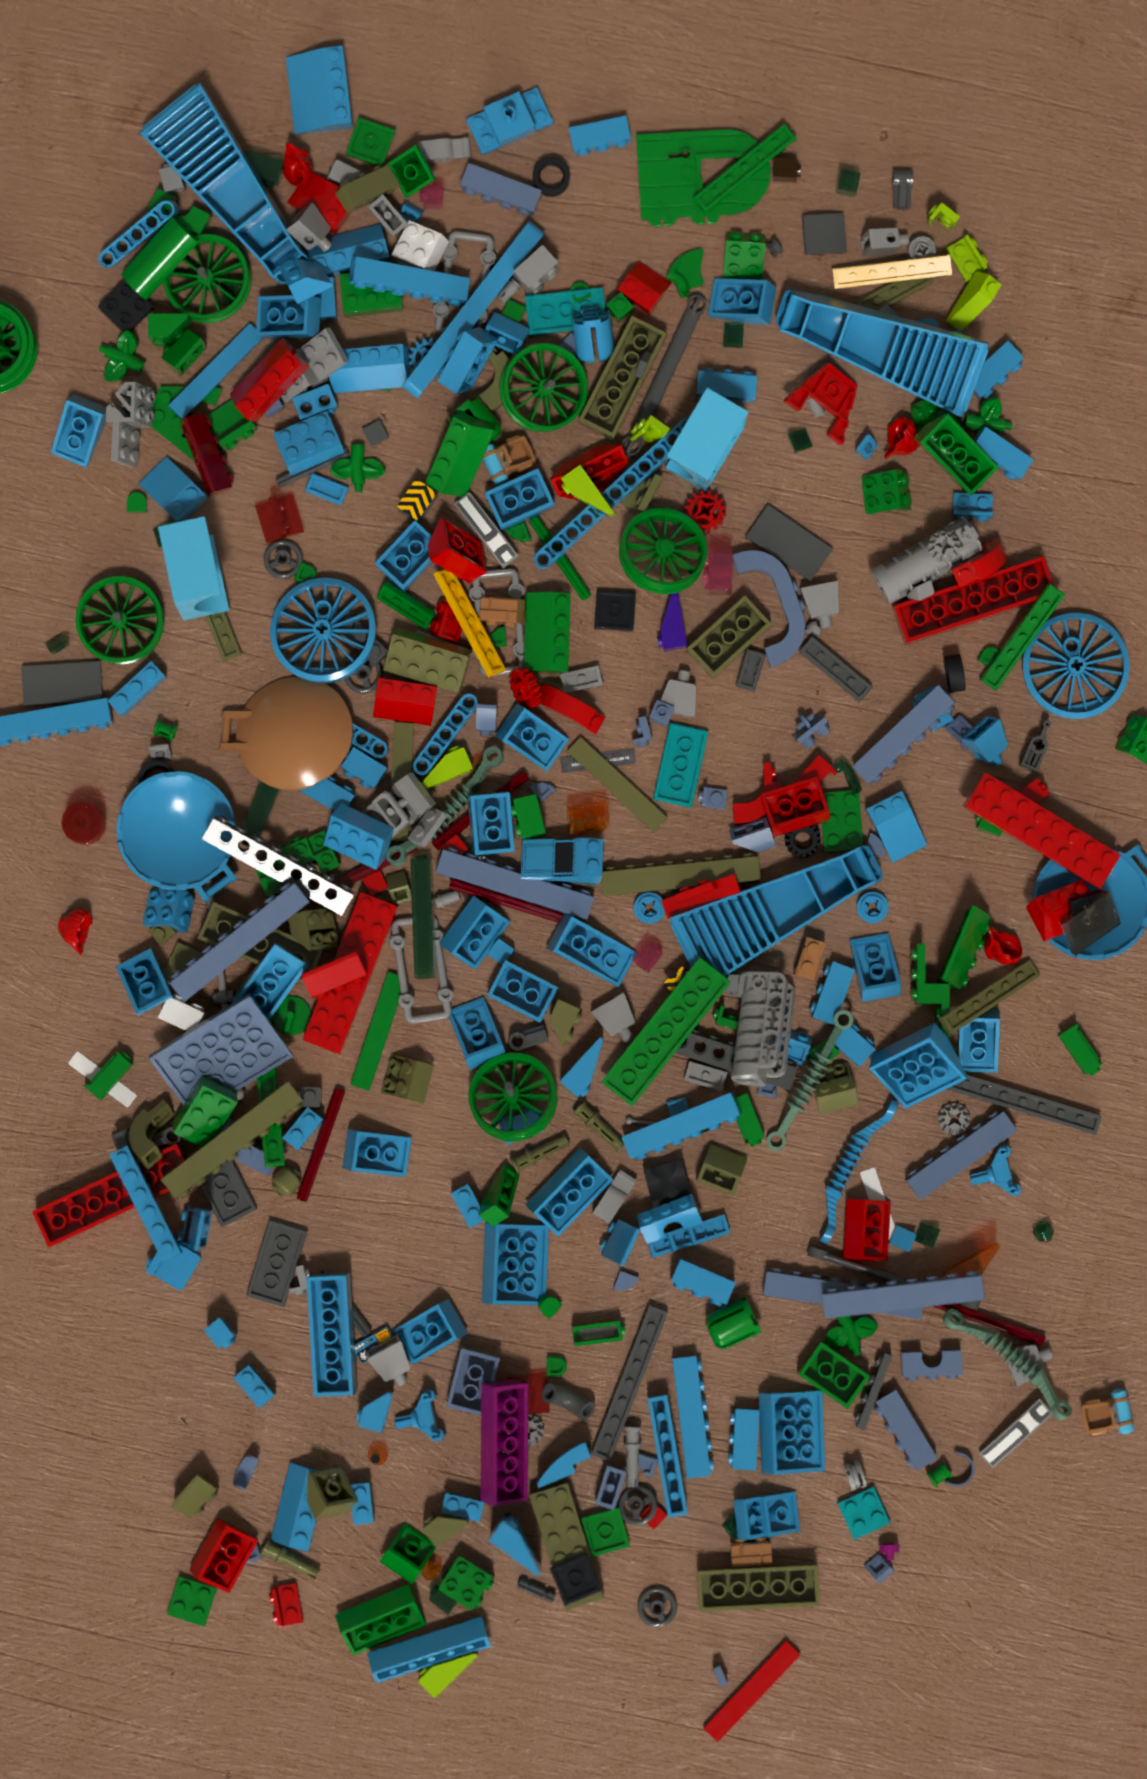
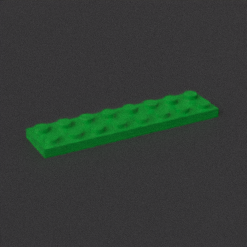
(666, 1031)

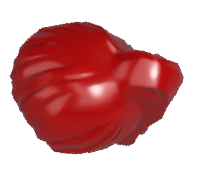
(297, 166)
(901, 437)
(75, 928)
(1002, 947)

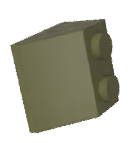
(329, 1493)
(195, 1495)
(442, 1527)

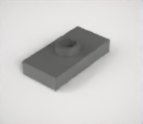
(750, 670)

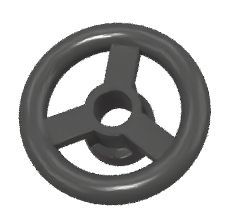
(282, 552)
(367, 688)
(643, 1502)
(642, 1604)

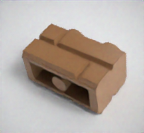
(502, 610)
(809, 959)
(751, 1553)

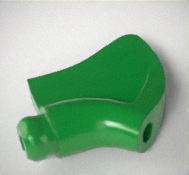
(687, 272)

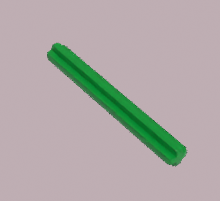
(563, 563)

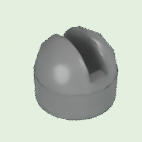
(813, 629)

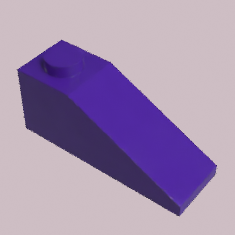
(672, 630)

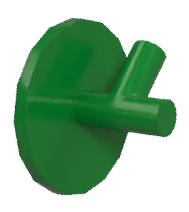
(292, 1016)

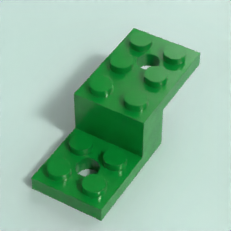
(928, 993)

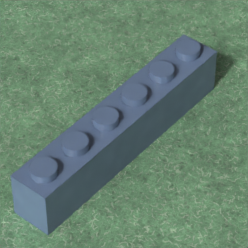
(904, 734)
(961, 1155)

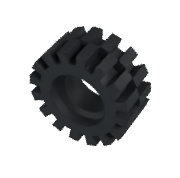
(806, 851)

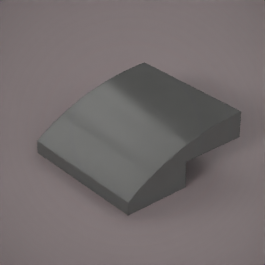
(824, 234)

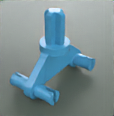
(998, 1173)
(423, 1417)

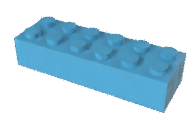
(331, 1334)

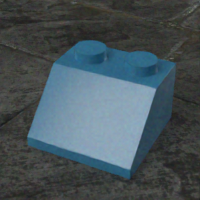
(304, 278)
(375, 1413)

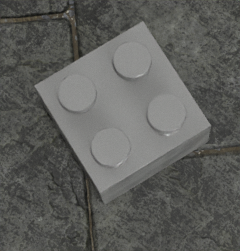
(536, 271)

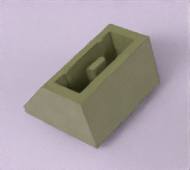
(314, 929)
(563, 1019)
(407, 1078)
(836, 1089)
(721, 1169)

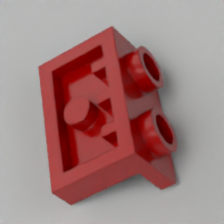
(445, 623)
(286, 1604)

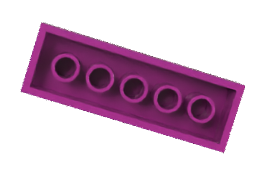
(504, 1442)

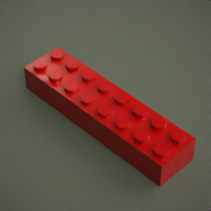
(972, 602)
(1041, 830)
(367, 936)
(100, 1201)

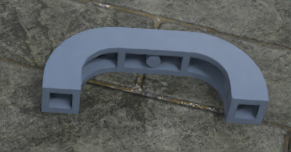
(786, 589)

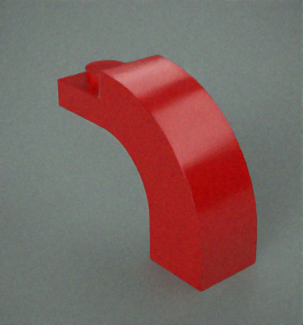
(982, 565)
(571, 708)
(752, 811)

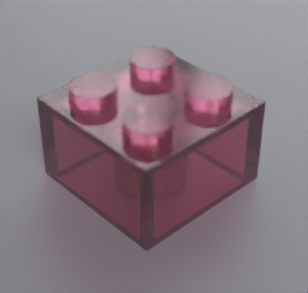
(719, 573)

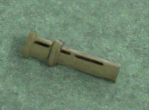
(592, 1119)
(530, 1157)
(281, 1555)

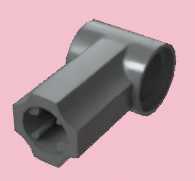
(902, 184)
(530, 1037)
(162, 1139)

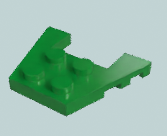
(168, 423)

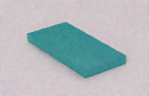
(553, 311)
(680, 765)

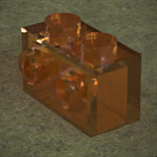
(588, 817)

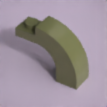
(491, 396)
(143, 1130)

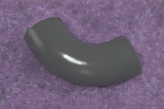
(568, 1399)

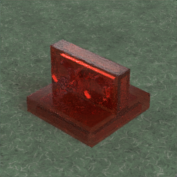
(279, 518)
(535, 1382)

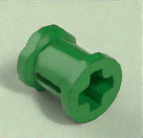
(165, 730)
(939, 1474)

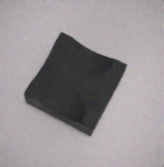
(125, 307)
(666, 1182)

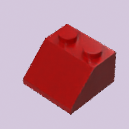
(644, 288)

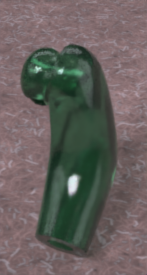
(849, 775)

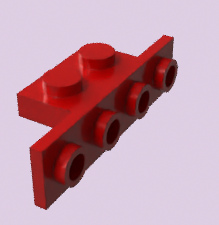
(705, 893)

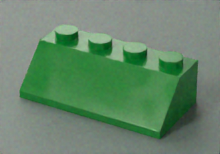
(956, 453)
(460, 455)
(547, 632)
(380, 1619)

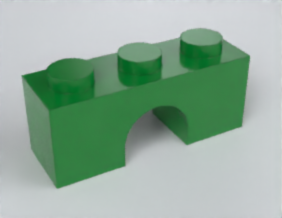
(196, 220)

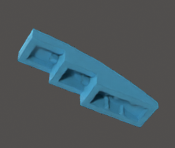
(681, 1238)

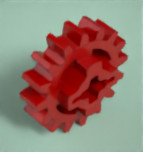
(711, 522)
(525, 687)

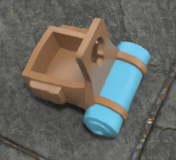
(508, 458)
(1108, 1414)

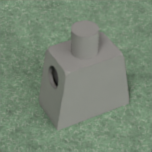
(310, 228)
(882, 241)
(821, 602)
(681, 695)
(616, 1017)
(1036, 1356)
(389, 1360)

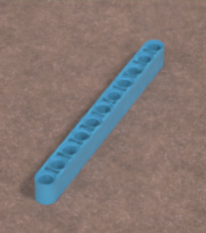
(473, 309)
(619, 485)

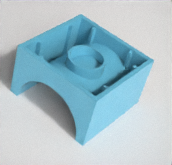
(706, 439)
(193, 568)

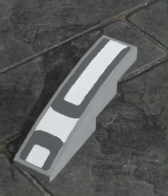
(486, 530)
(1016, 1432)

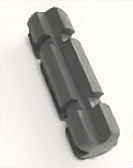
(536, 1590)

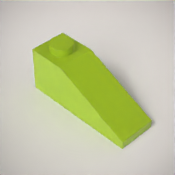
(973, 300)
(582, 488)
(450, 767)
(442, 1674)

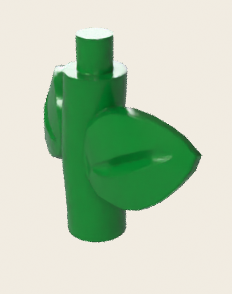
(121, 357)
(989, 417)
(357, 467)
(850, 1333)

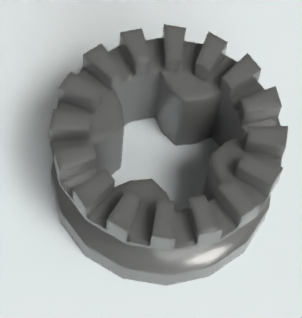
(774, 247)

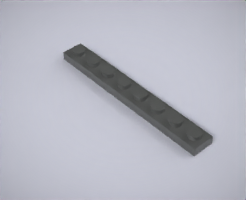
(1028, 1104)
(629, 1383)

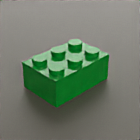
(366, 301)
(205, 1112)
(833, 1375)

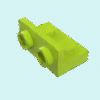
(947, 217)
(967, 257)
(650, 429)

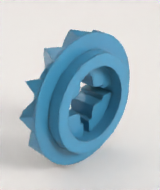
(870, 898)
(639, 909)

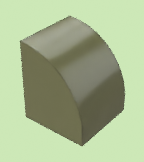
(399, 887)

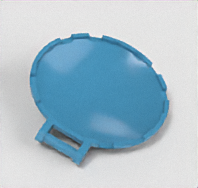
(164, 830)
(1129, 894)

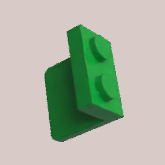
(744, 255)
(925, 412)
(230, 426)
(886, 491)
(1134, 738)
(466, 1583)

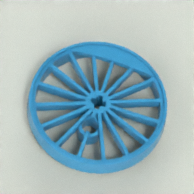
(322, 674)
(1086, 709)

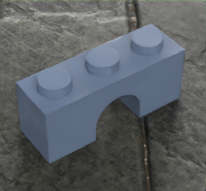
(949, 1365)

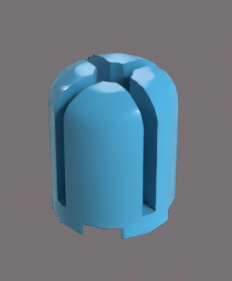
(603, 333)

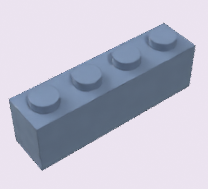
(500, 189)
(905, 1429)

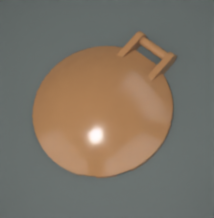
(291, 733)

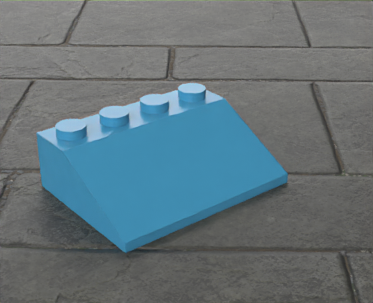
(319, 90)
(918, 1066)
(515, 1264)
(791, 1432)
(512, 1540)

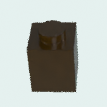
(786, 169)

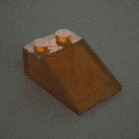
(975, 1262)

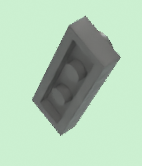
(378, 652)

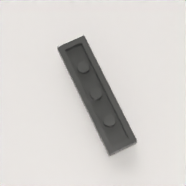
(835, 669)
(869, 1398)

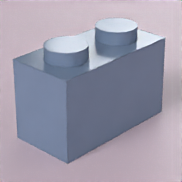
(610, 1487)

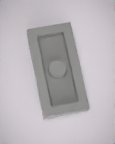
(581, 679)
(427, 827)
(705, 1076)

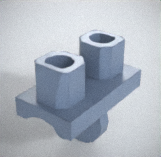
(809, 726)

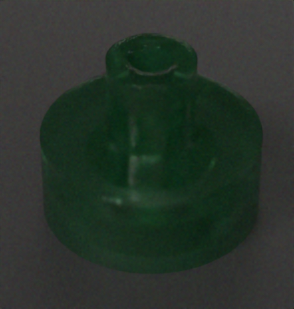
(1043, 1231)

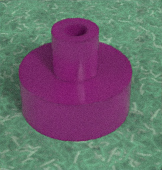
(889, 1549)

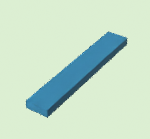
(215, 372)

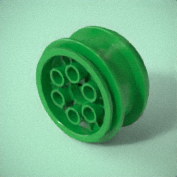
(25, 343)

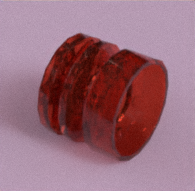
(95, 823)

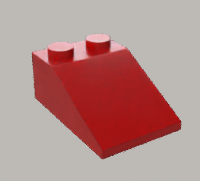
(323, 196)

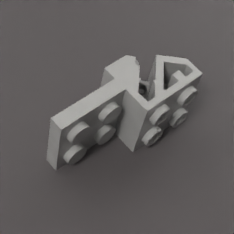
(324, 358)
(127, 418)
(401, 805)

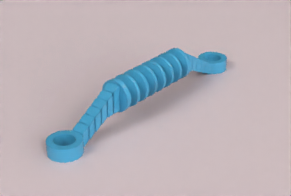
(861, 1138)

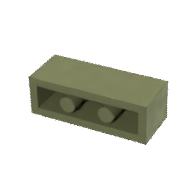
(367, 188)

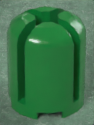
(479, 411)
(732, 1324)

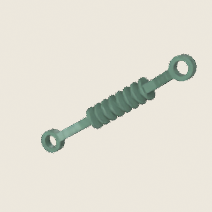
(469, 788)
(810, 1079)
(990, 1337)

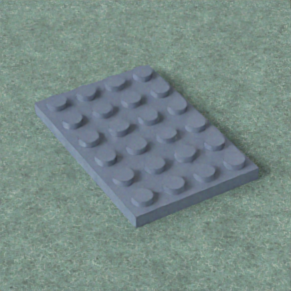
(226, 1048)

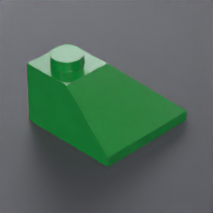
(411, 171)

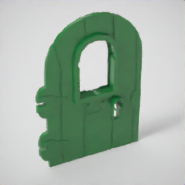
(671, 183)

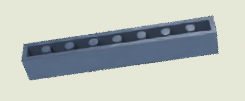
(508, 882)
(238, 942)
(811, 1289)
(903, 1295)

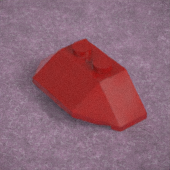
(602, 465)

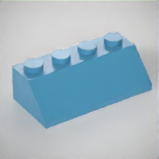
(364, 243)
(372, 369)
(569, 1192)
(294, 1519)

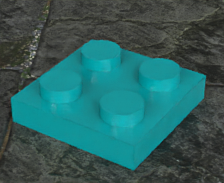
(863, 1512)

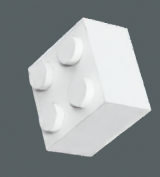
(420, 247)
(181, 1014)

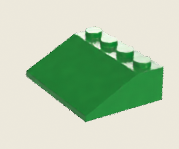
(964, 948)

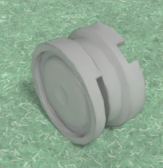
(921, 247)
(852, 1475)

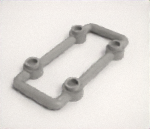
(487, 258)
(515, 591)
(406, 1000)

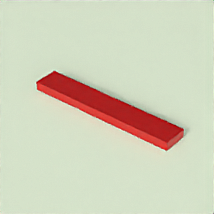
(751, 1691)

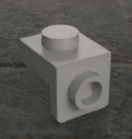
(302, 1273)

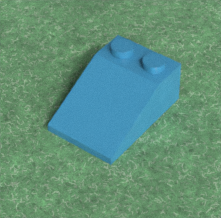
(742, 300)
(79, 430)
(173, 490)
(532, 737)
(896, 826)
(875, 967)
(144, 981)
(476, 1032)
(980, 1043)
(581, 1074)
(376, 1153)
(620, 1242)
(430, 1331)

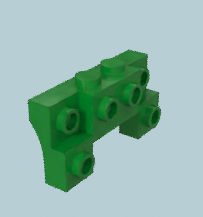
(308, 851)

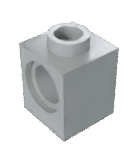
(171, 180)

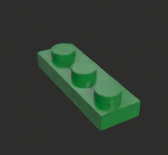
(406, 605)

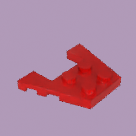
(832, 392)

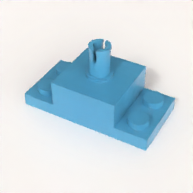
(509, 120)

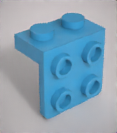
(169, 909)
(176, 1270)

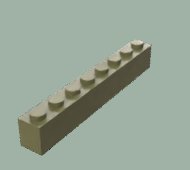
(677, 876)
(232, 1140)

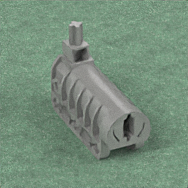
(916, 565)
(761, 1025)

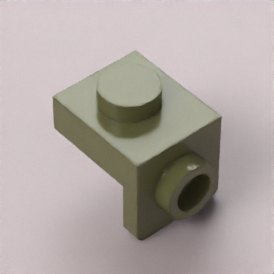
(162, 933)

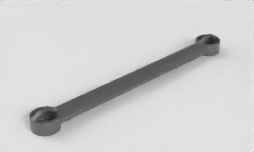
(667, 368)
(826, 1256)

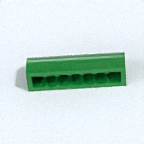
(159, 258)

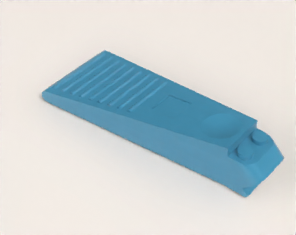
(211, 161)
(907, 353)
(756, 919)

